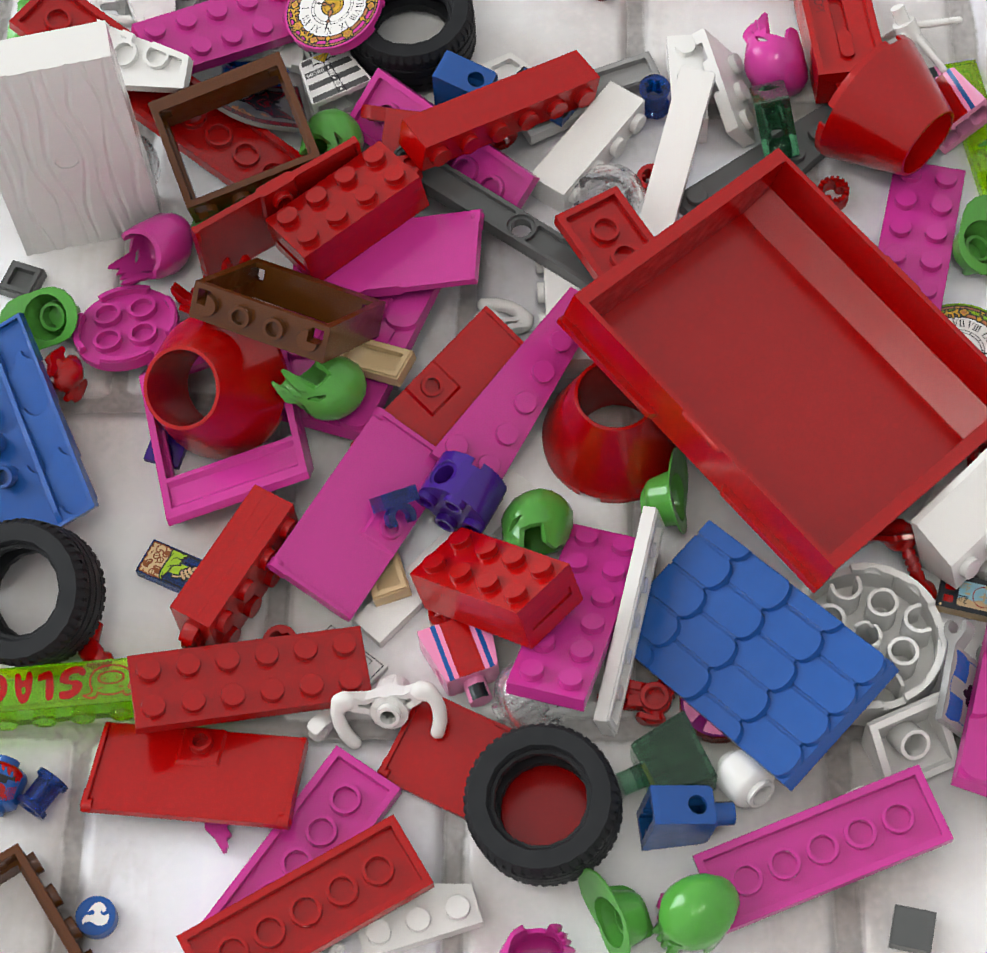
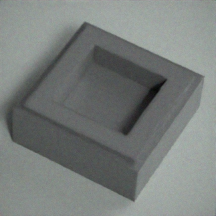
(21, 279)
(912, 929)

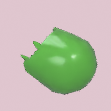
(332, 128)
(326, 389)
(538, 521)
(696, 913)

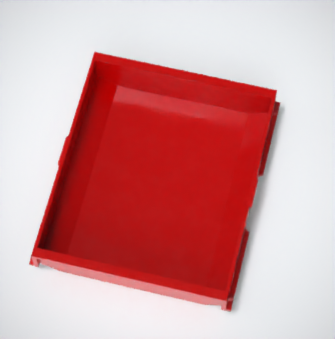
(788, 364)

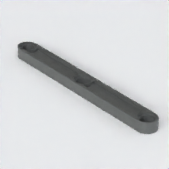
(541, 244)

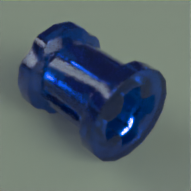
(655, 91)
(41, 793)

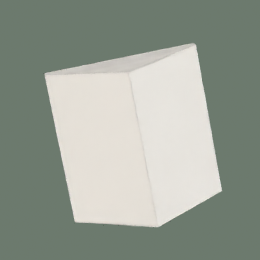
(909, 739)

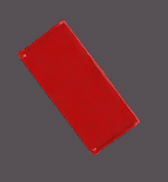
(243, 227)
(455, 377)
(196, 776)
(538, 805)

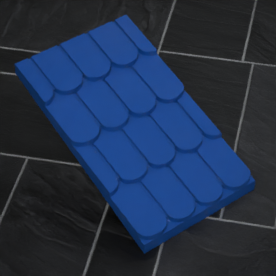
(38, 453)
(757, 655)

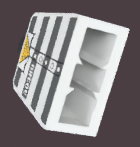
(332, 81)

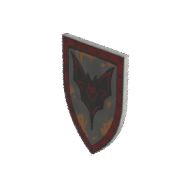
(265, 110)

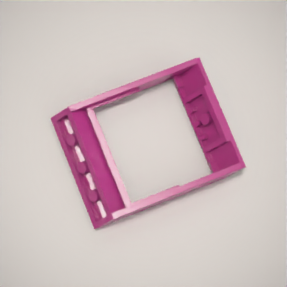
(231, 478)

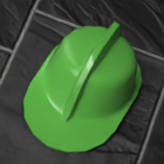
(971, 241)
(48, 312)
(669, 492)
(617, 912)

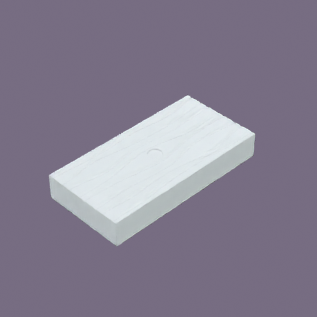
(70, 141)

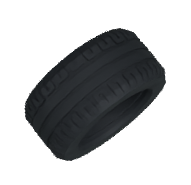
(418, 61)
(78, 599)
(522, 751)

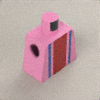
(966, 103)
(461, 659)

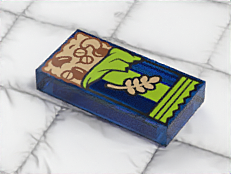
(167, 566)

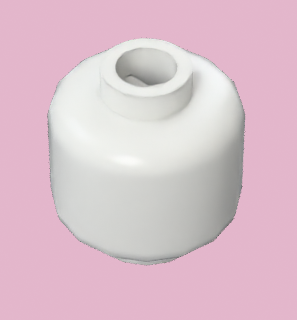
(744, 780)

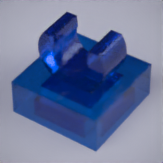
(396, 501)

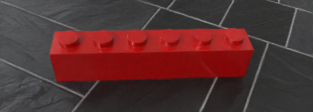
(498, 110)

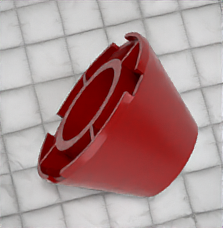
(887, 112)
(245, 401)
(600, 458)

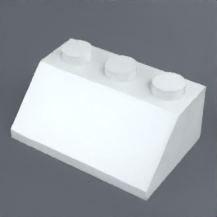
(954, 527)

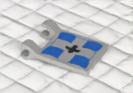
(957, 677)

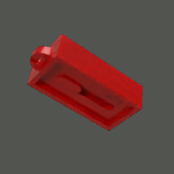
(835, 40)
(348, 211)
(234, 572)
(497, 587)

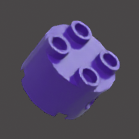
(461, 493)

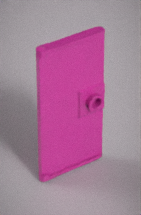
(418, 256)
(339, 541)

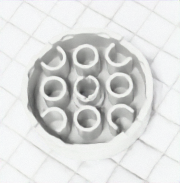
(897, 620)

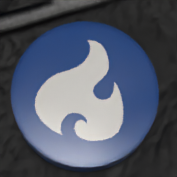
(96, 917)

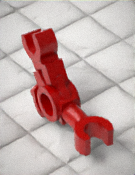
(651, 698)

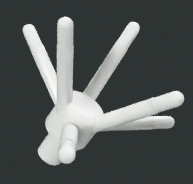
(909, 27)

